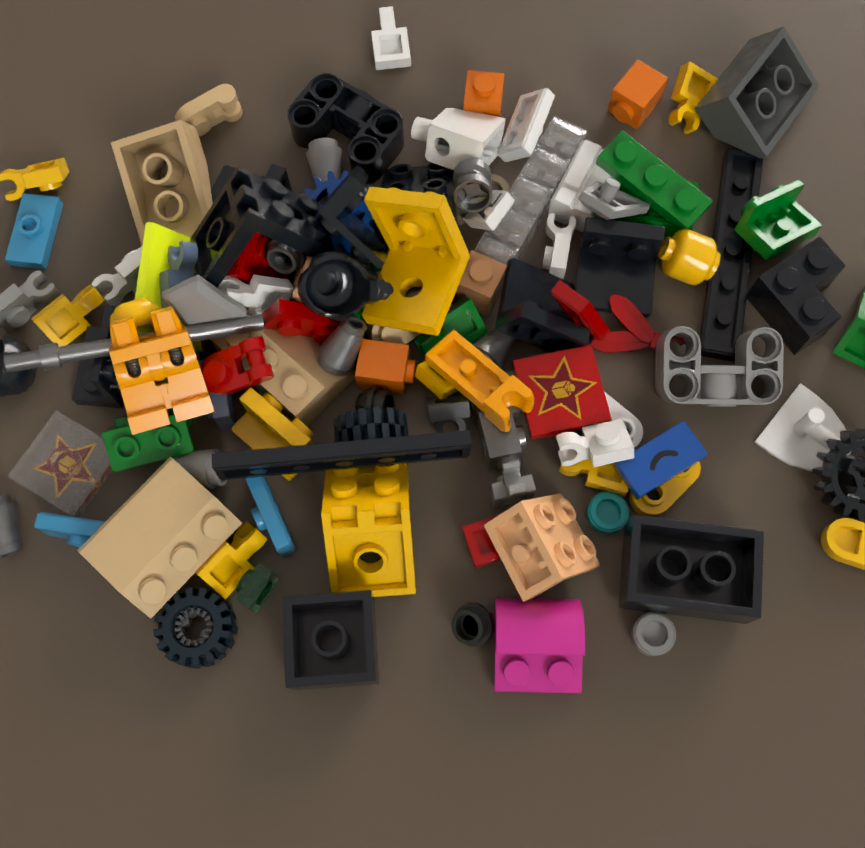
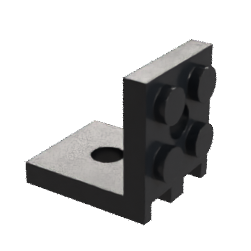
(252, 206)

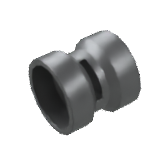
(472, 185)

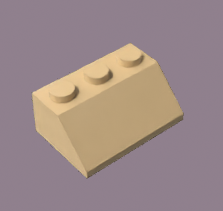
(298, 378)
(159, 537)

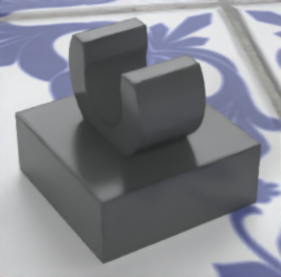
(449, 409)

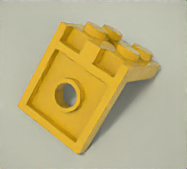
(422, 253)
(369, 513)

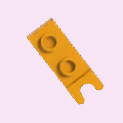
(479, 379)

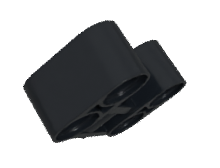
(339, 106)

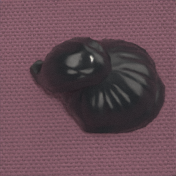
(340, 285)

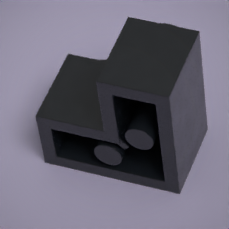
(792, 296)

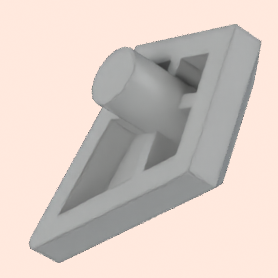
(610, 202)
(201, 302)

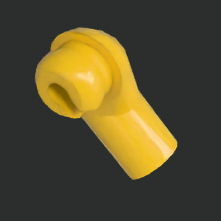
(138, 309)

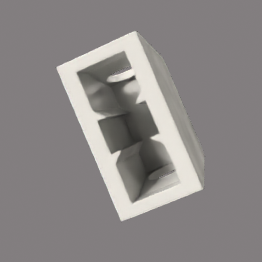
(459, 136)

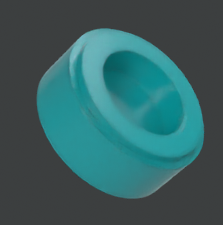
(607, 513)

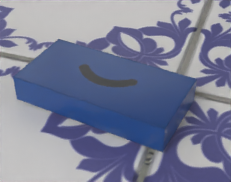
(661, 460)

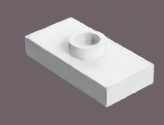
(526, 125)

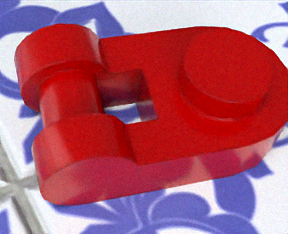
(225, 371)

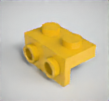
(268, 428)

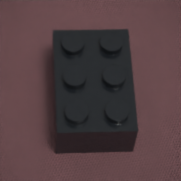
(692, 569)

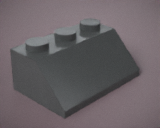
(758, 94)

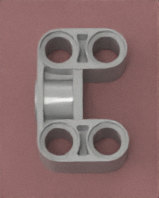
(720, 383)

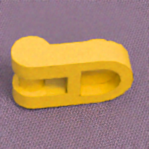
(845, 541)

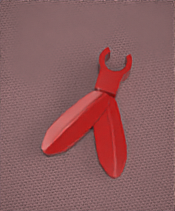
(639, 332)

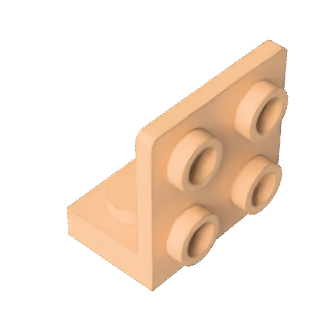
(541, 544)

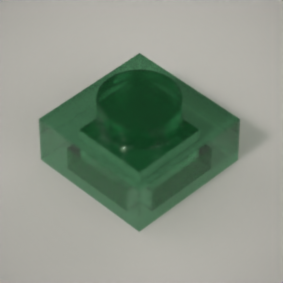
(255, 587)

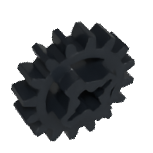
(839, 480)

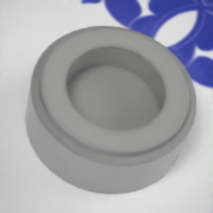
(653, 634)

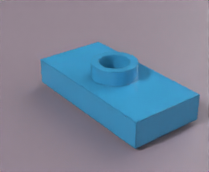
(34, 231)
(269, 517)
(72, 528)

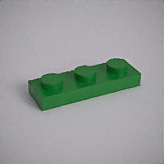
(653, 181)

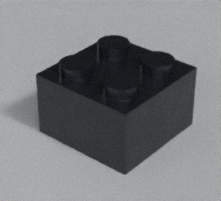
(330, 640)

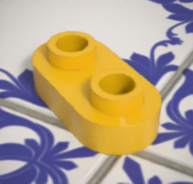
(668, 493)

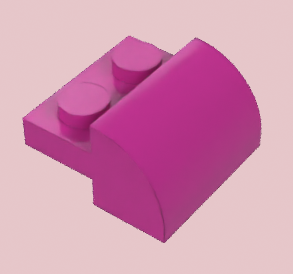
(538, 645)

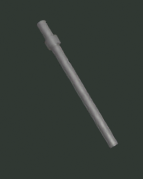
(52, 356)

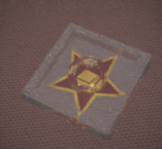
(64, 465)

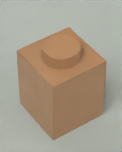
(481, 282)

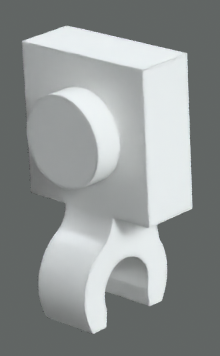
(390, 43)
(556, 257)
(121, 282)
(259, 293)
(600, 442)

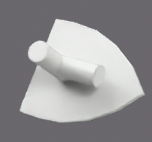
(801, 430)

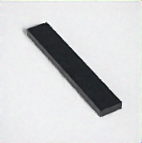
(728, 287)
(342, 455)

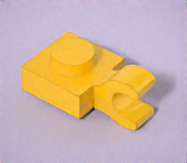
(43, 175)
(65, 320)
(230, 562)

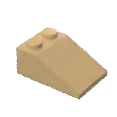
(165, 177)

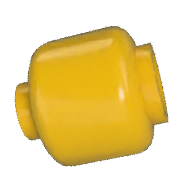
(689, 257)

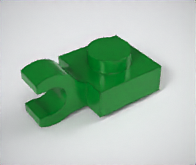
(462, 318)

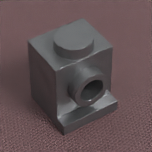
(501, 446)

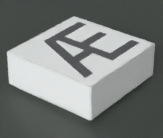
(493, 214)

